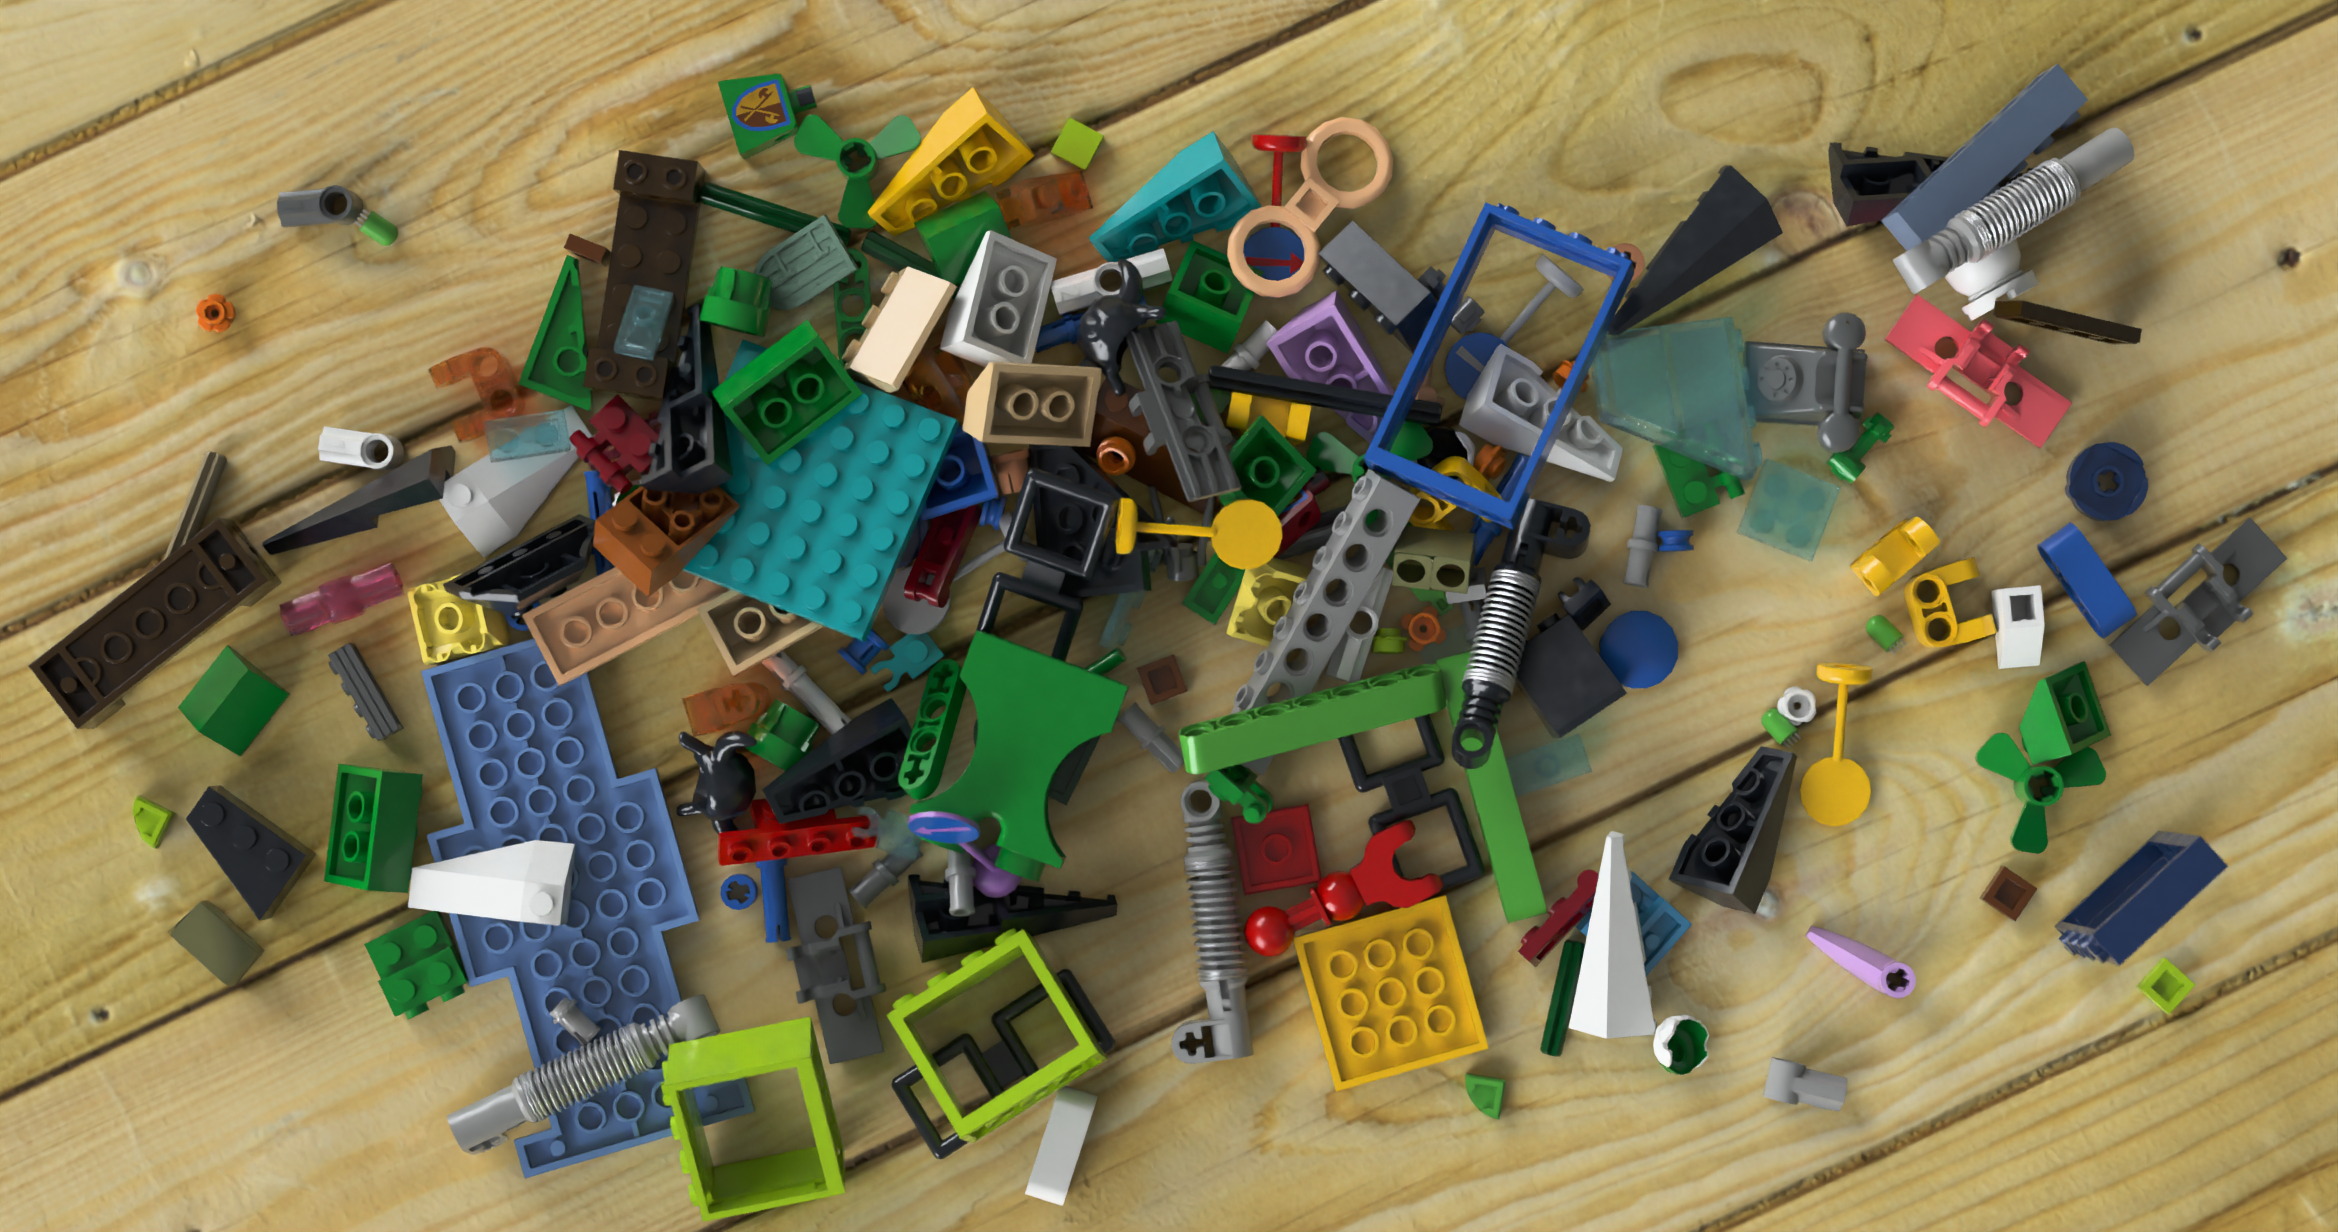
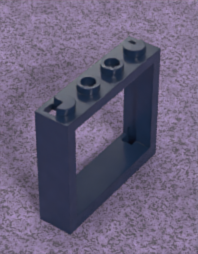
(2139, 897)

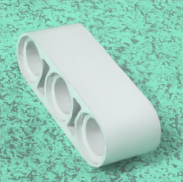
(1061, 1145)

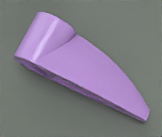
(1864, 962)

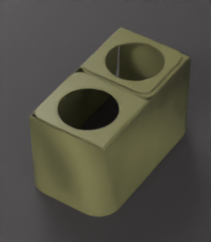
(1446, 548)
(217, 942)

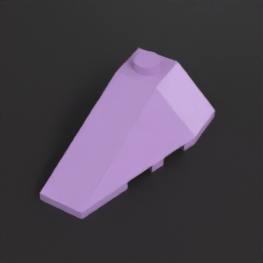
(1330, 349)

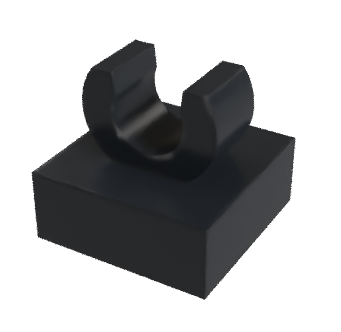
(1586, 603)

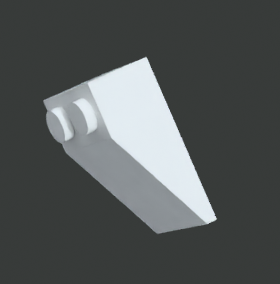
(1000, 303)

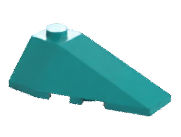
(1188, 196)

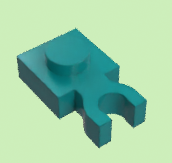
(912, 655)

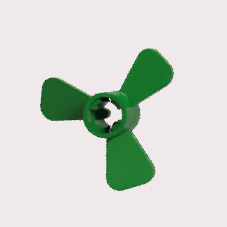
(820, 141)
(1334, 456)
(2076, 770)

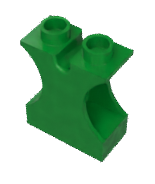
(1028, 722)

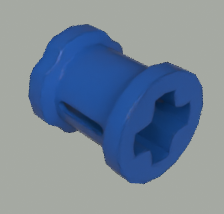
(861, 653)

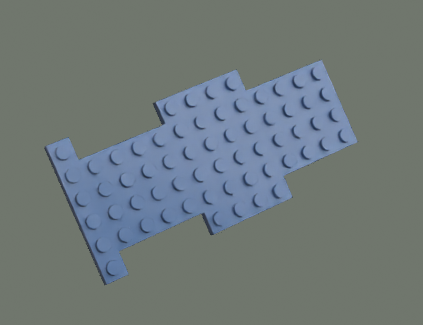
(541, 768)

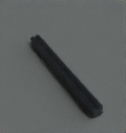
(1317, 394)

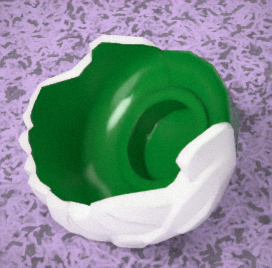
(1681, 1044)

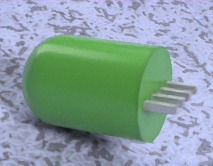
(378, 228)
(1884, 633)
(1779, 727)

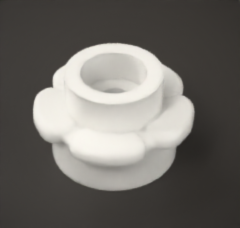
(1805, 698)

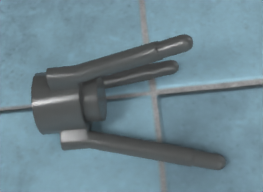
(1182, 561)

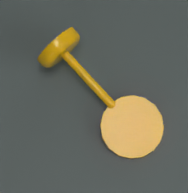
(1242, 532)
(1836, 787)

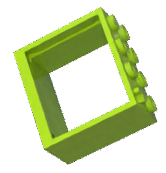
(1032, 1089)
(764, 1180)

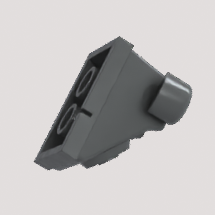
(1812, 382)

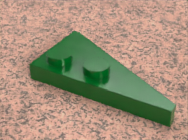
(560, 347)

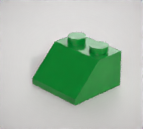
(1207, 298)

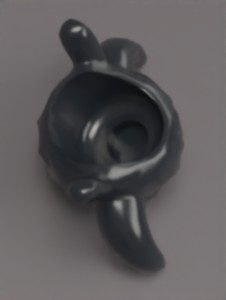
(1109, 321)
(724, 780)

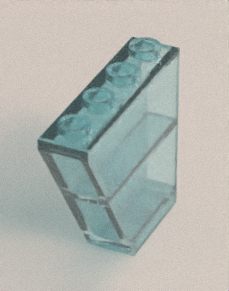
(1681, 391)

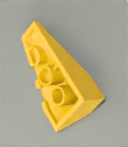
(958, 156)

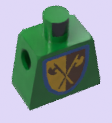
(763, 110)

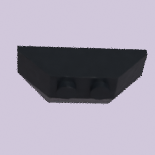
(530, 570)

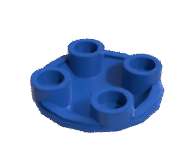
(1639, 649)

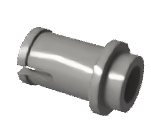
(574, 1021)

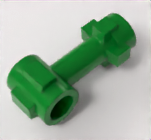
(1847, 464)

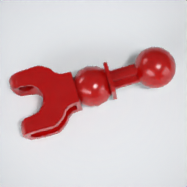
(1343, 894)

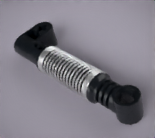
(1514, 587)

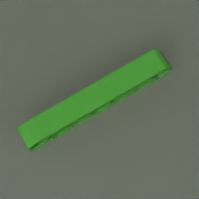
(1312, 718)
(1496, 810)

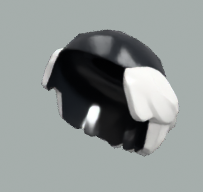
(1447, 443)

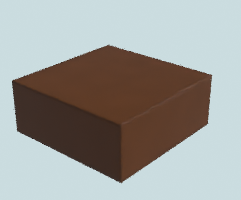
(587, 250)
(1162, 679)
(2008, 893)

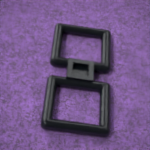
(1045, 568)
(1411, 798)
(999, 1064)

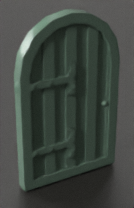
(805, 264)

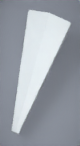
(1612, 980)

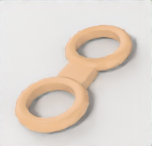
(1310, 207)

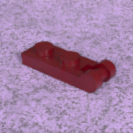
(941, 555)
(1563, 917)

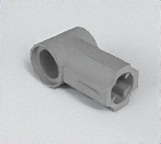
(1795, 1083)

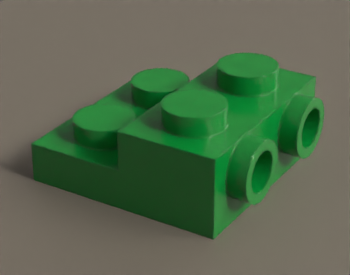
(418, 965)

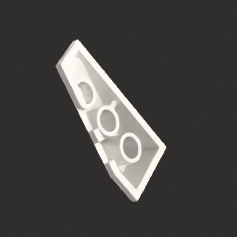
(1513, 406)
(500, 497)
(505, 883)

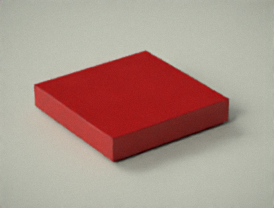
(1277, 850)

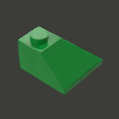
(2063, 716)

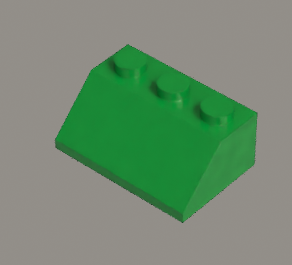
(786, 392)
(373, 828)

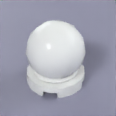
(1991, 279)

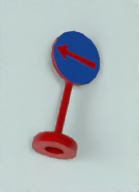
(1274, 248)

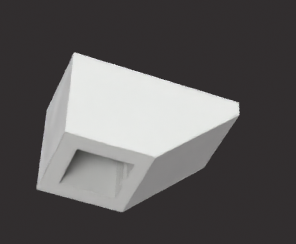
(2019, 626)

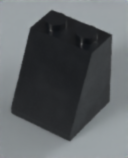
(1564, 676)

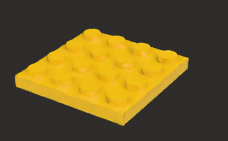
(1390, 993)

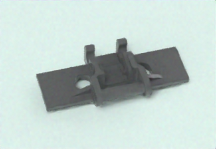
(1173, 414)
(2206, 609)
(824, 966)

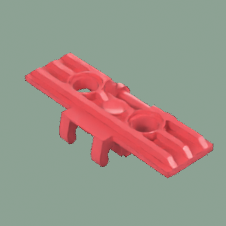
(1984, 362)

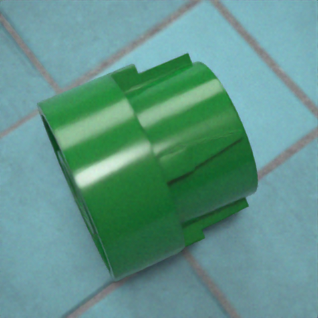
(738, 302)
(783, 735)

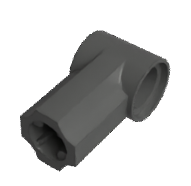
(316, 207)

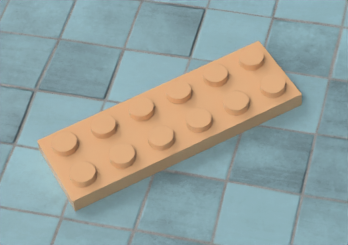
(611, 618)

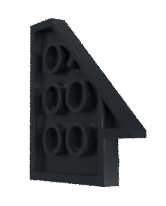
(1067, 524)

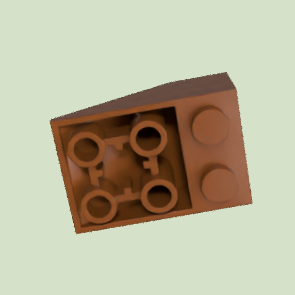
(660, 532)

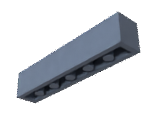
(1988, 157)

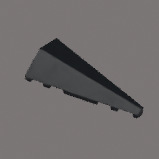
(1873, 184)
(1719, 232)
(693, 439)
(406, 486)
(1026, 908)

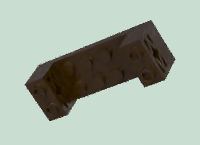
(652, 251)
(153, 622)

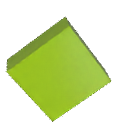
(1077, 144)
(2165, 985)

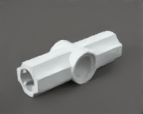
(1083, 288)
(1353, 648)

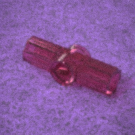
(341, 599)

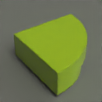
(151, 820)

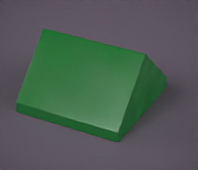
(957, 232)
(1267, 467)
(233, 701)

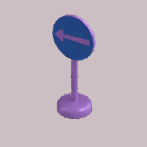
(958, 829)

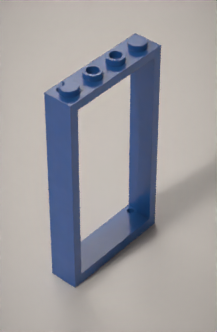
(1543, 235)

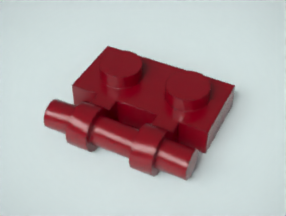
(627, 434)

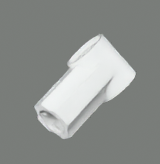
(358, 448)

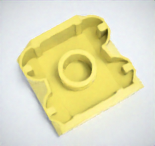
(1264, 599)
(453, 626)

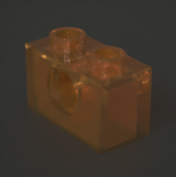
(939, 383)

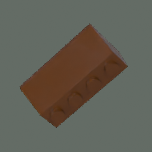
(1116, 420)

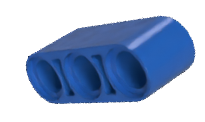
(2086, 580)

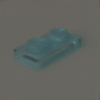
(527, 436)

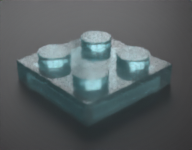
(1788, 510)

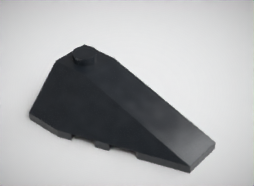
(847, 768)
(1738, 845)

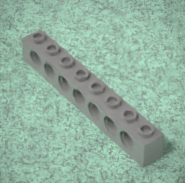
(1336, 608)

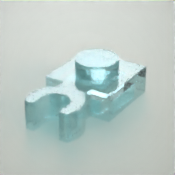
(891, 833)

